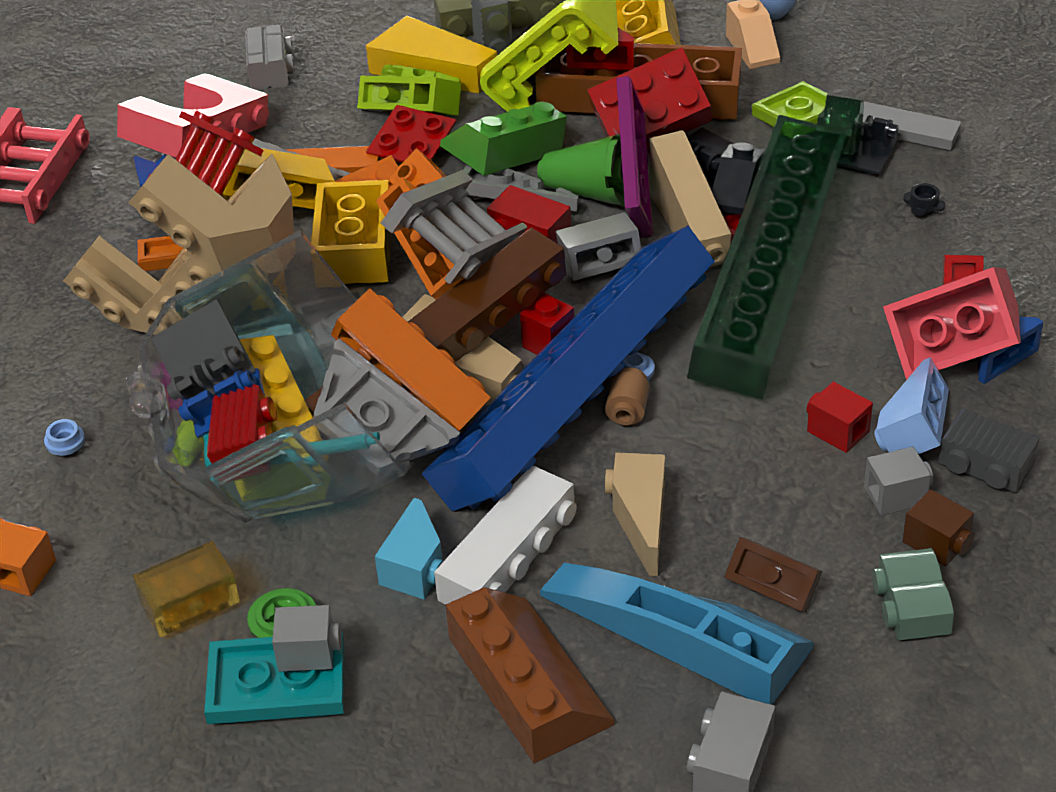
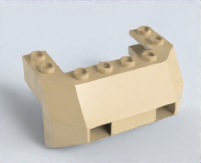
(198, 219)

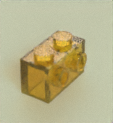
(183, 587)

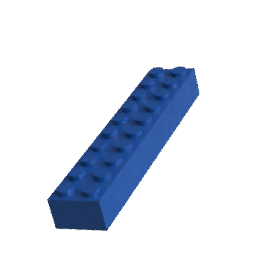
(568, 372)

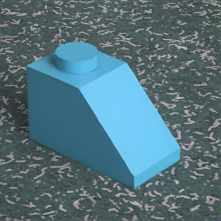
(410, 553)

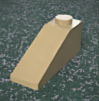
(638, 502)

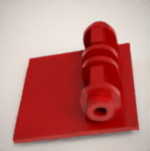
(409, 130)

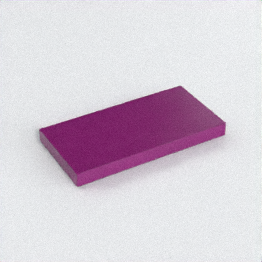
(634, 157)

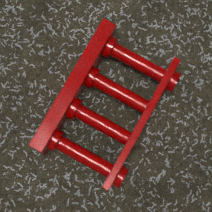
(212, 151)

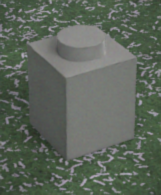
(897, 479)
(305, 638)

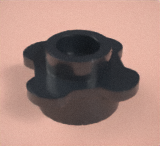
(924, 199)

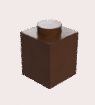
(939, 525)

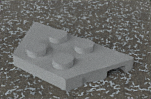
(404, 423)

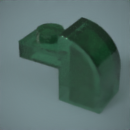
(843, 117)

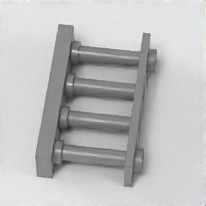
(451, 223)

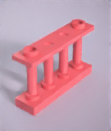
(56, 162)

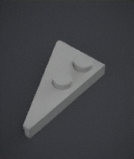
(494, 184)

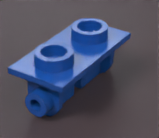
(199, 407)

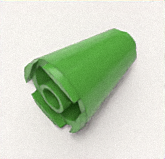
(586, 170)

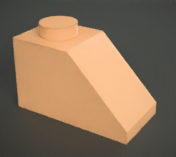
(751, 28)

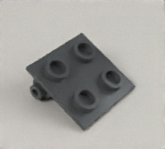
(201, 351)

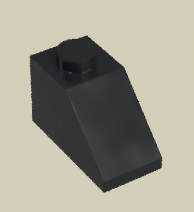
(736, 176)

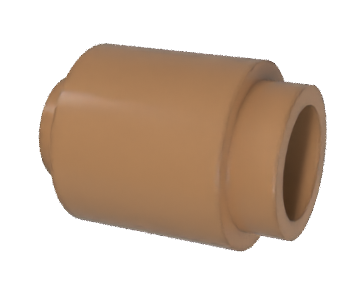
(627, 397)

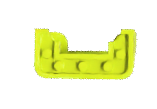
(571, 22)

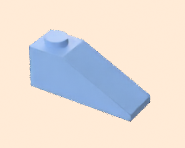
(914, 412)

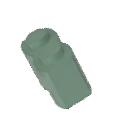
(913, 594)

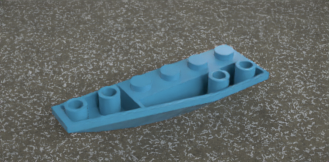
(685, 628)

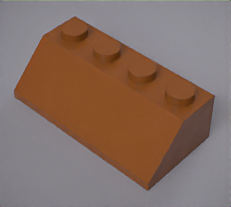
(525, 672)

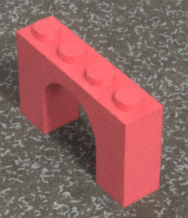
(162, 129)

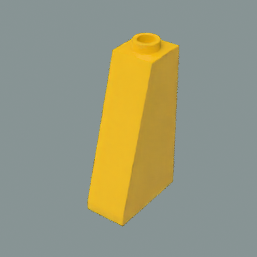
(429, 48)

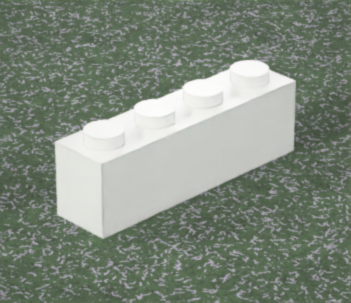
(508, 536)

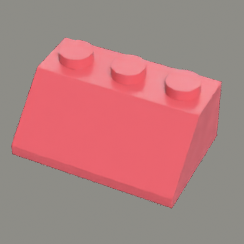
(955, 321)

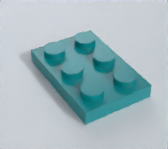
(248, 687)

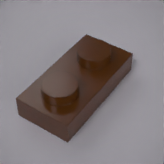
(773, 574)

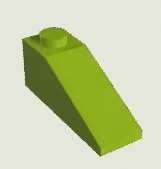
(420, 93)

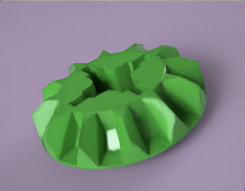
(262, 611)

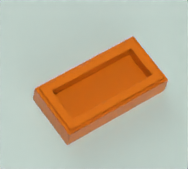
(157, 253)

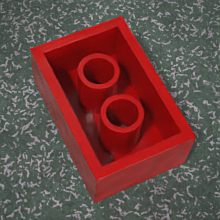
(667, 92)

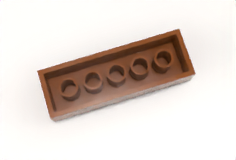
(714, 66)

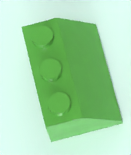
(508, 138)

